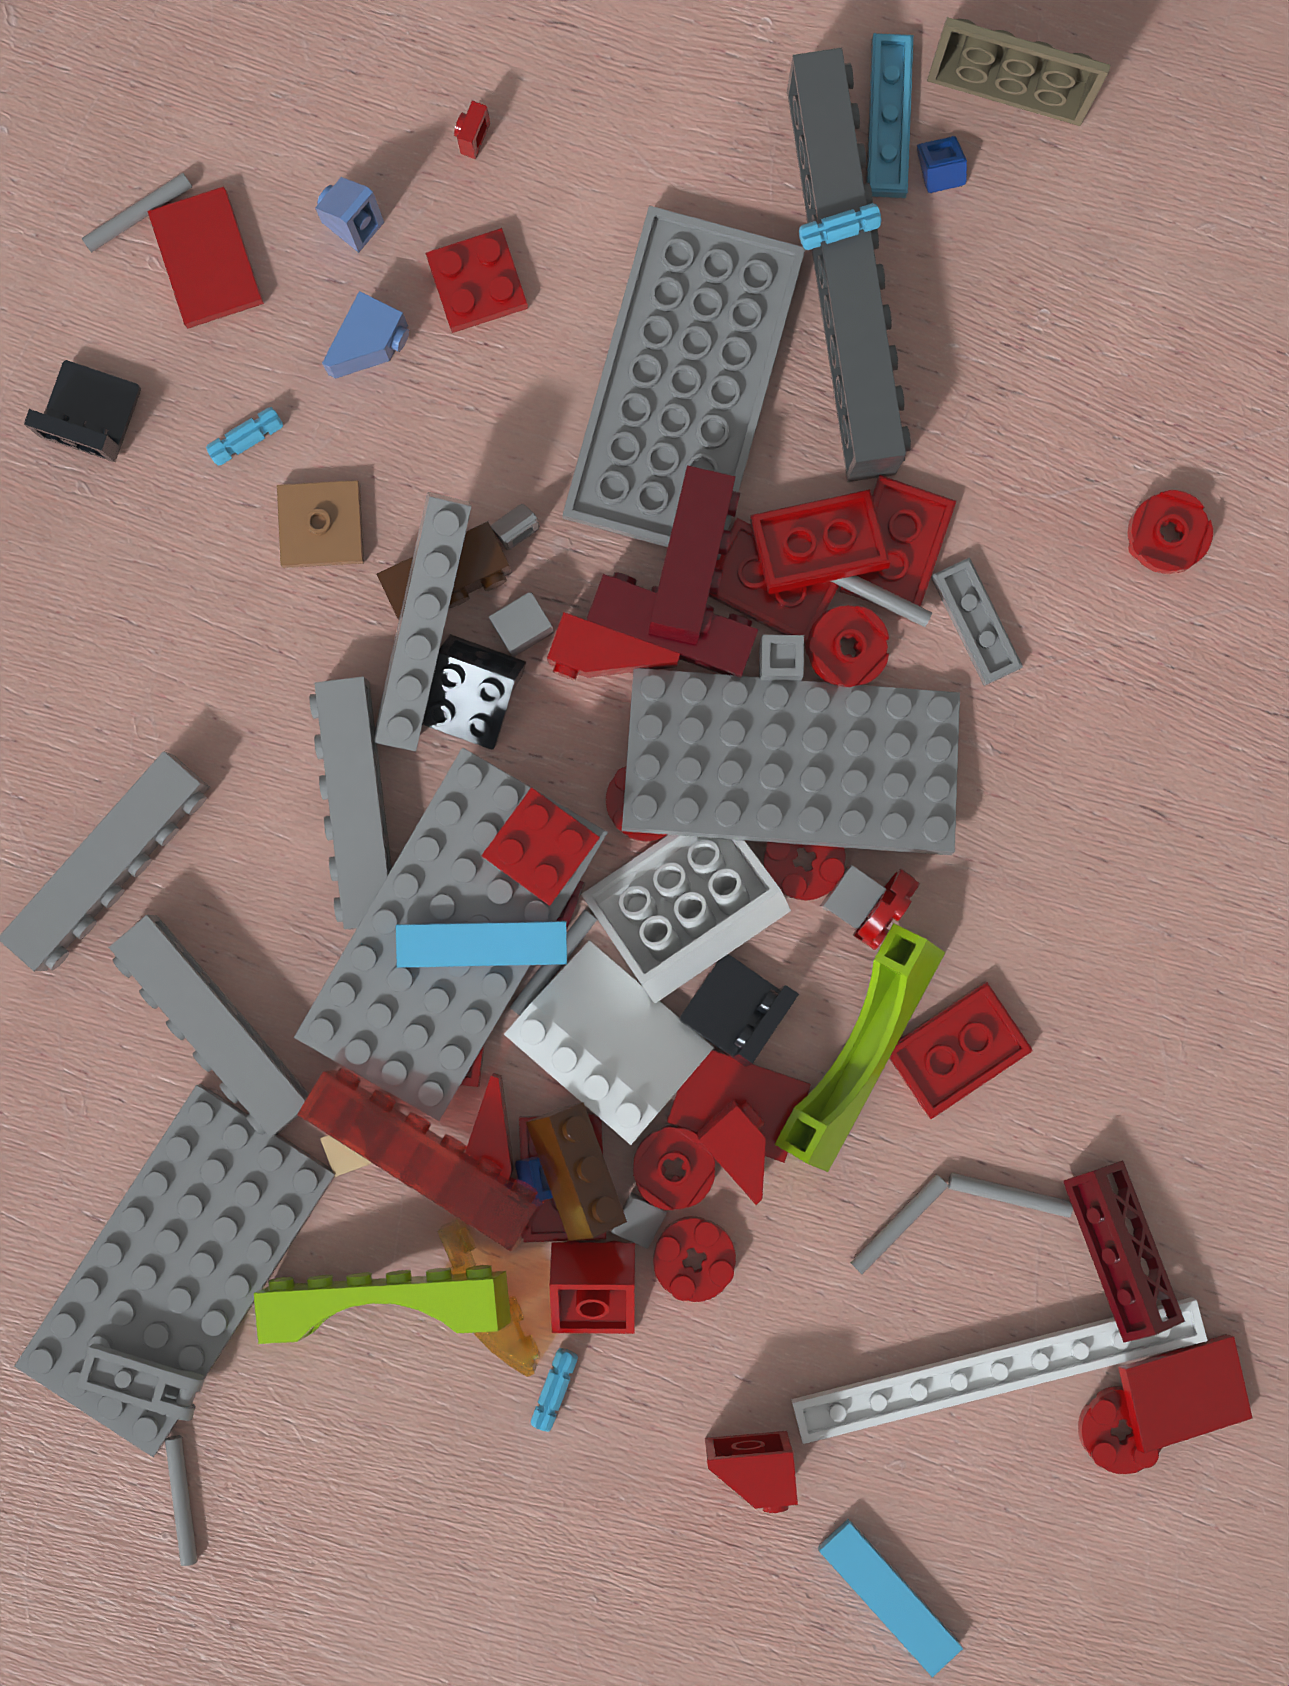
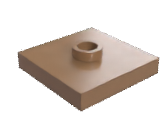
(320, 524)

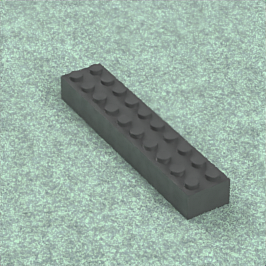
(847, 269)

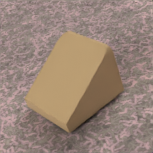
(341, 1157)

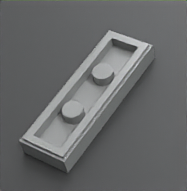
(976, 621)

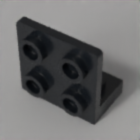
(87, 411)
(471, 691)
(737, 1009)

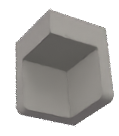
(521, 624)
(781, 657)
(853, 897)

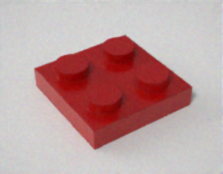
(476, 280)
(540, 846)

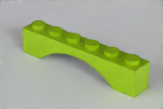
(830, 1110)
(461, 1301)

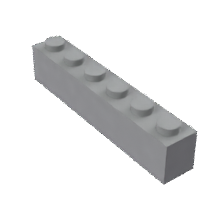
(422, 621)
(353, 793)
(104, 863)
(210, 1024)

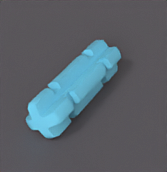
(840, 226)
(244, 436)
(554, 1389)

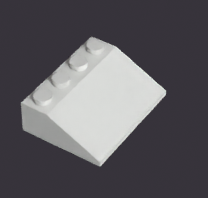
(685, 907)
(609, 1042)

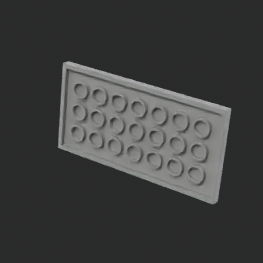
(682, 371)
(792, 762)
(426, 1025)
(179, 1259)

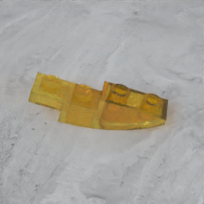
(510, 1341)

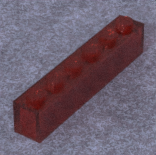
(421, 1158)

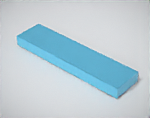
(889, 115)
(481, 944)
(890, 1597)

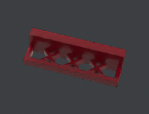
(1119, 1253)

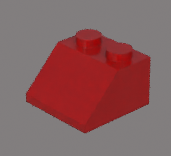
(738, 1146)
(592, 1287)
(756, 1468)

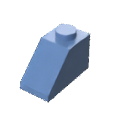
(350, 212)
(366, 337)

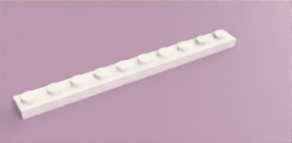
(985, 1374)

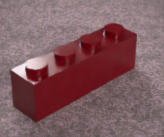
(692, 555)
(629, 610)

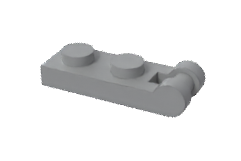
(139, 1382)

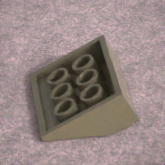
(1016, 71)

